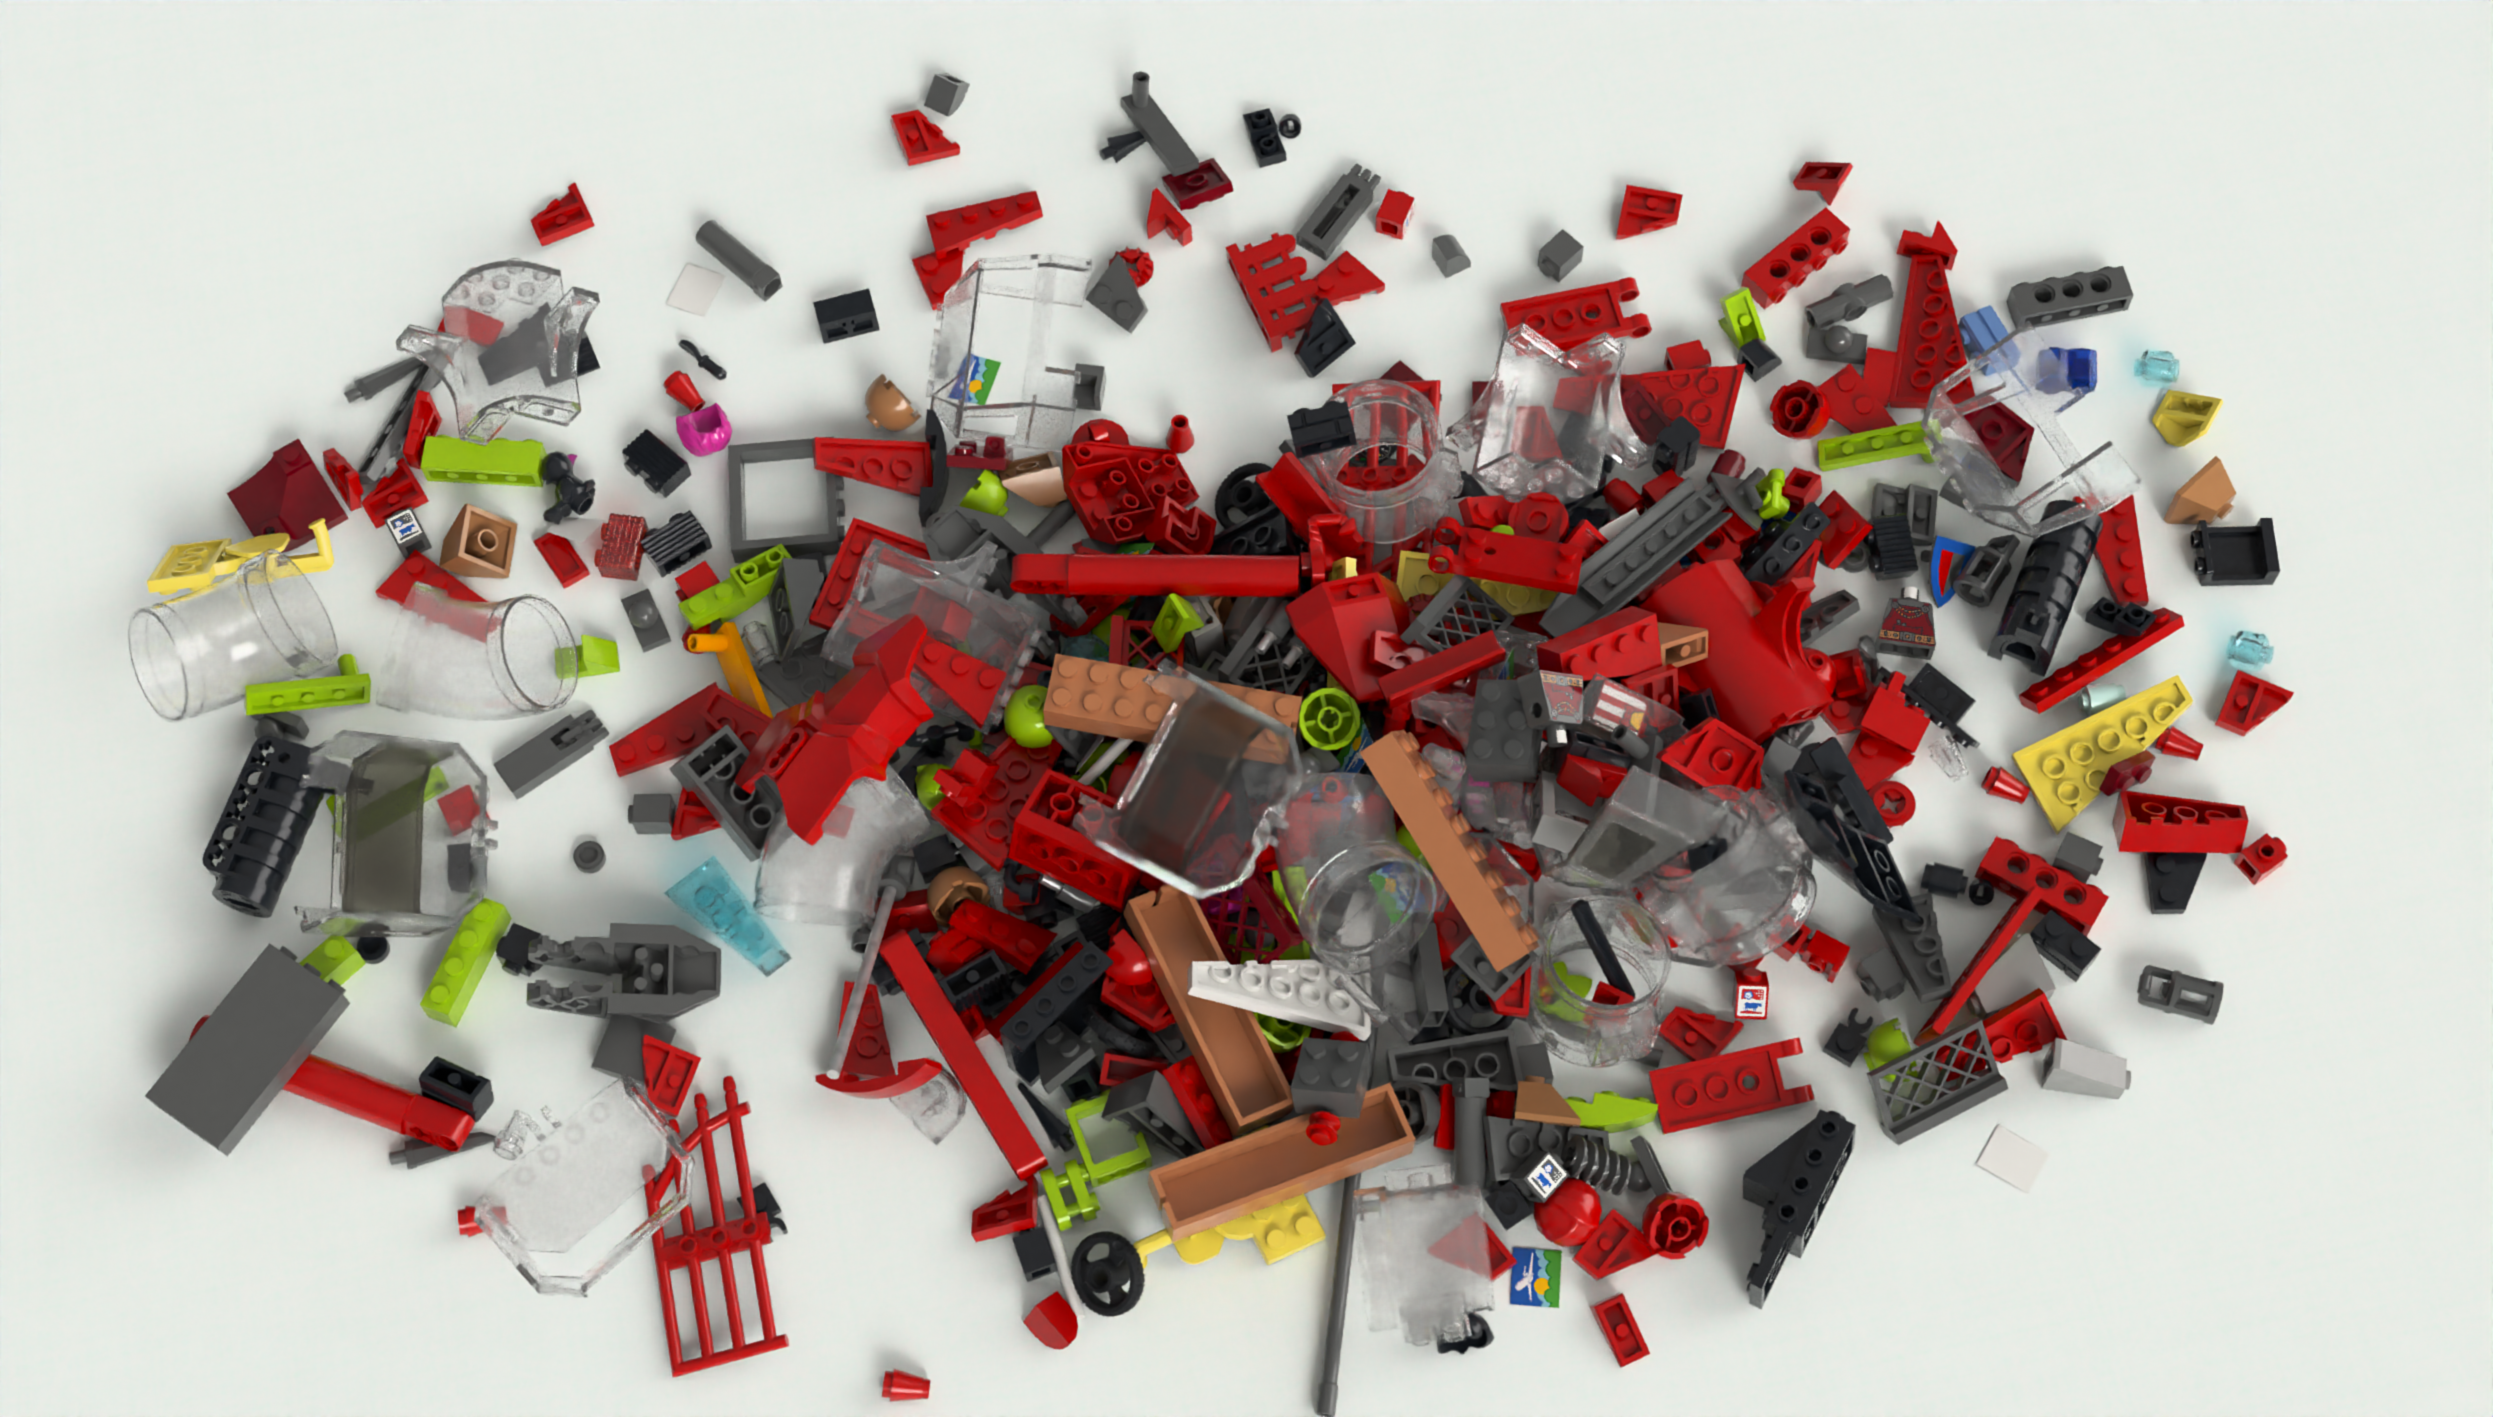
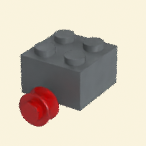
(1330, 1083)

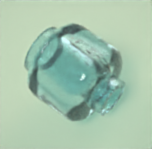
(2157, 369)
(2249, 650)

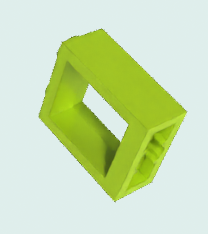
(1112, 1168)

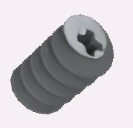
(1596, 1164)

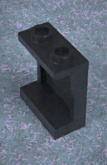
(2235, 554)

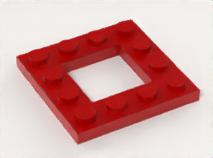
(845, 568)

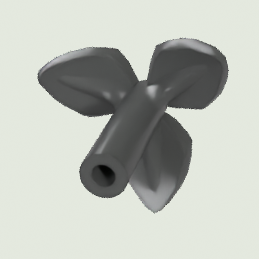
(1869, 655)

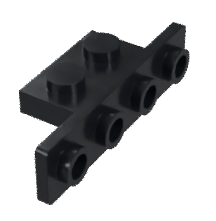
(1783, 545)
(1941, 698)
(1848, 790)

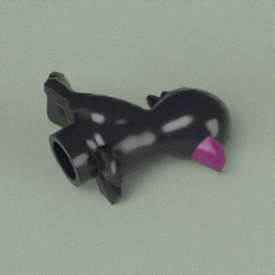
(570, 491)

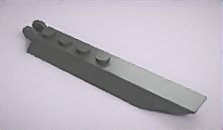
(1637, 556)

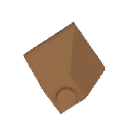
(1035, 479)
(2203, 496)
(479, 544)
(1543, 1104)

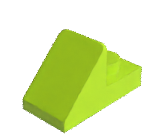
(1741, 318)
(1174, 621)
(597, 656)

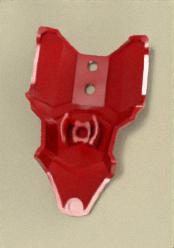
(843, 734)

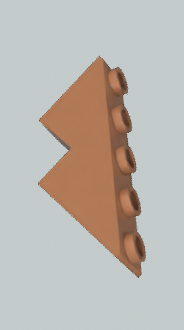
(1682, 644)

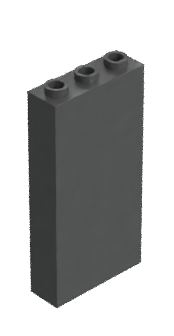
(249, 1048)

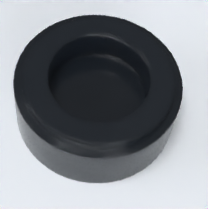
(373, 949)

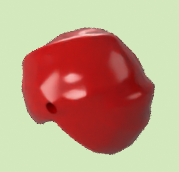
(1569, 1213)

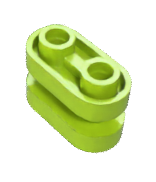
(1086, 1202)

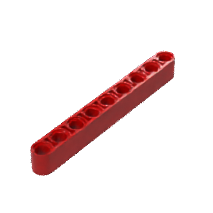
(962, 1055)

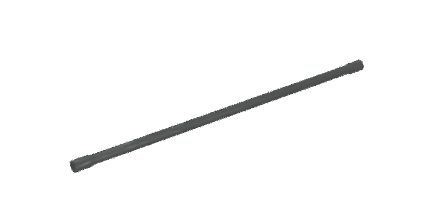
(1328, 1386)

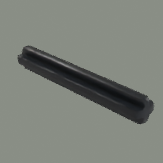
(1600, 947)

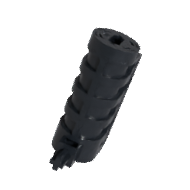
(2046, 590)
(268, 829)

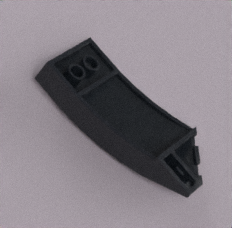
(1847, 852)

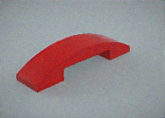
(910, 1076)

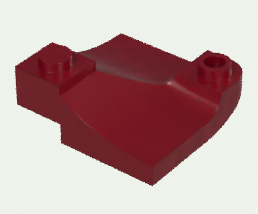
(287, 497)

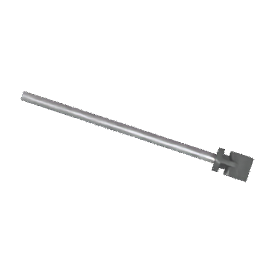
(893, 887)

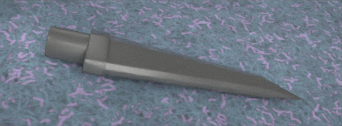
(382, 379)
(421, 1152)

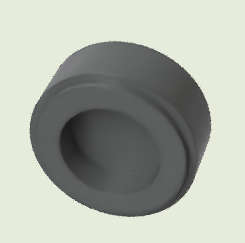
(589, 857)

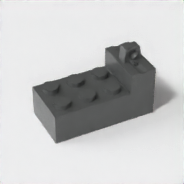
(711, 773)

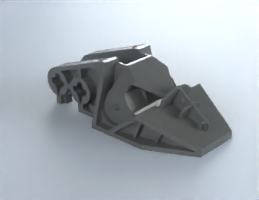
(966, 530)
(660, 968)

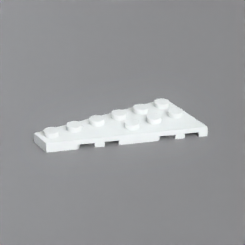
(1283, 989)

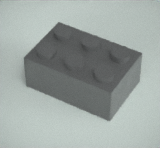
(1500, 740)

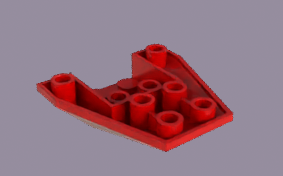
(1120, 486)
(1338, 624)

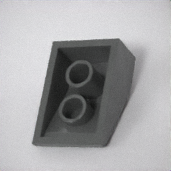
(791, 601)

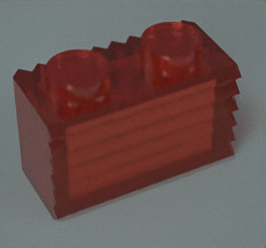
(621, 547)

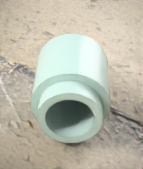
(2100, 697)

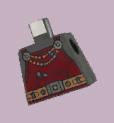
(1907, 627)
(1552, 703)

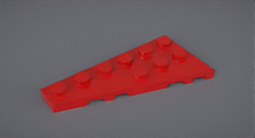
(1928, 338)
(1699, 395)
(990, 819)

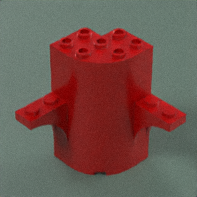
(1752, 647)

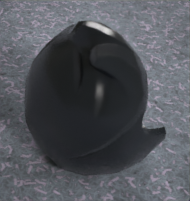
(1480, 1338)

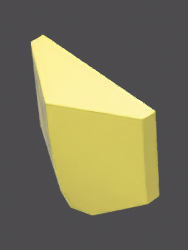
(2185, 416)

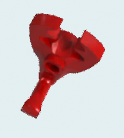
(1315, 562)

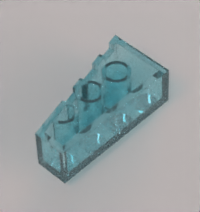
(724, 910)

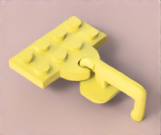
(200, 562)
(1275, 1229)

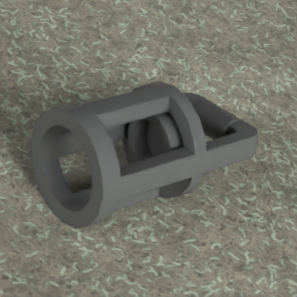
(1991, 561)
(2172, 991)

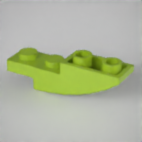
(728, 599)
(1612, 1112)

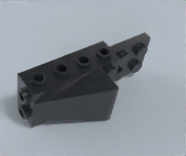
(1794, 1190)

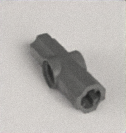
(1849, 301)

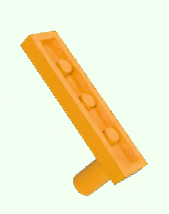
(734, 663)

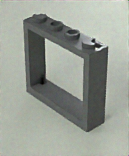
(797, 545)

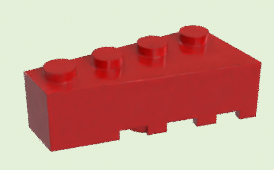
(1610, 646)
(2177, 824)

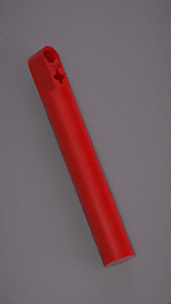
(1157, 575)
(377, 1101)

